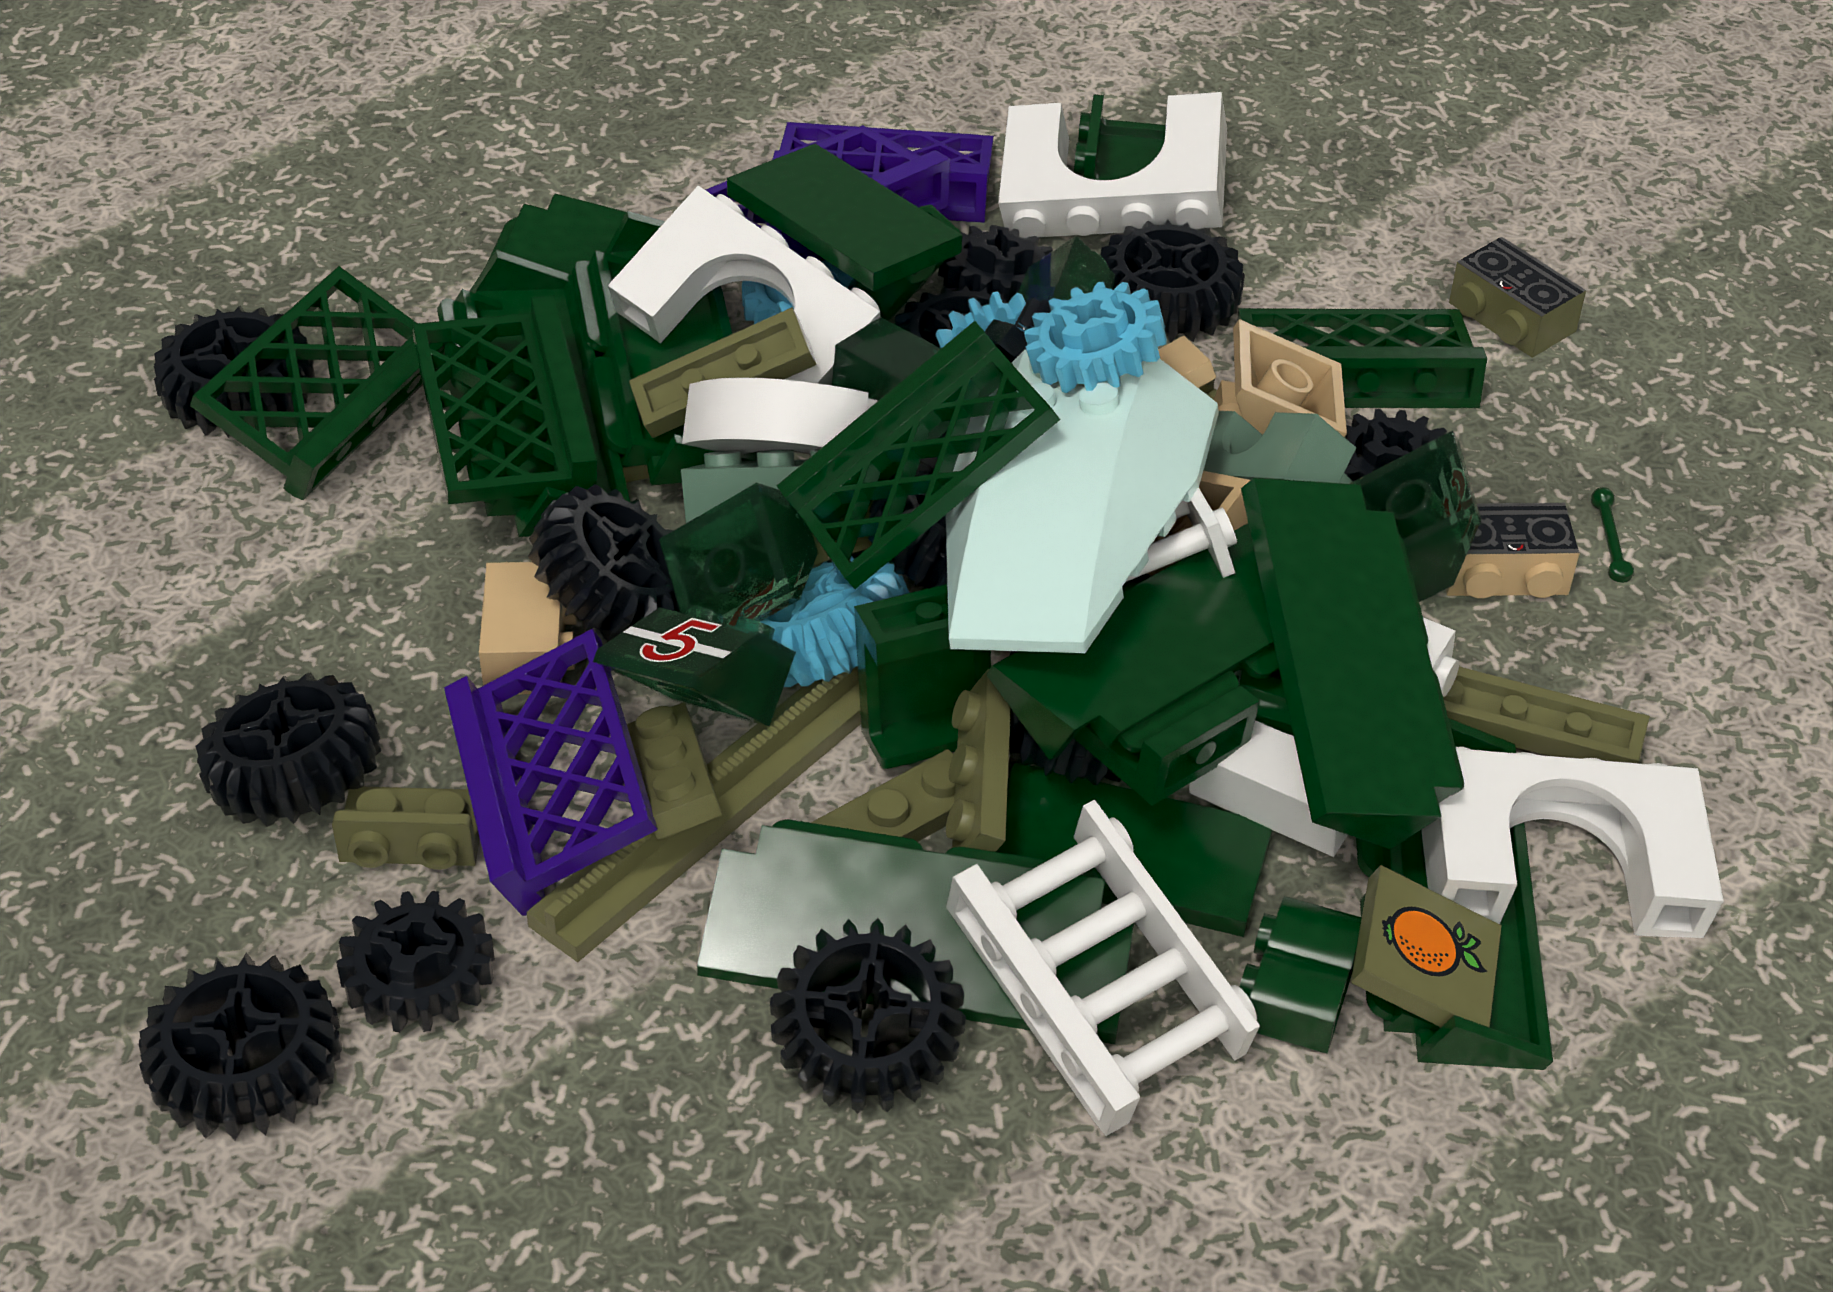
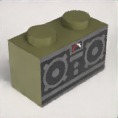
(1517, 296)

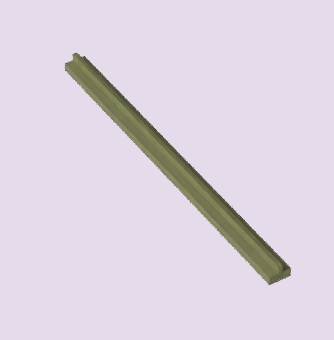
(744, 778)

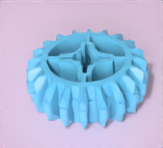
(823, 621)

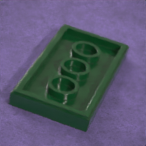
(844, 216)
(1194, 853)

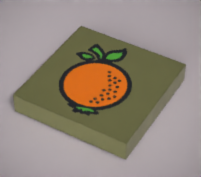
(1425, 951)

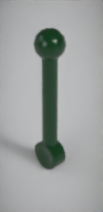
(1619, 569)

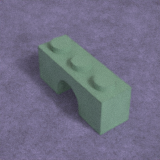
(1290, 449)

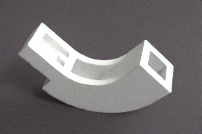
(768, 414)

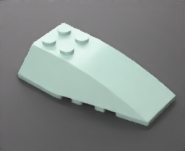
(1072, 516)

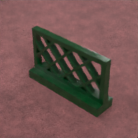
(1387, 370)
(553, 385)
(354, 418)
(901, 433)

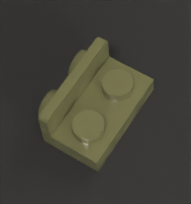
(407, 827)

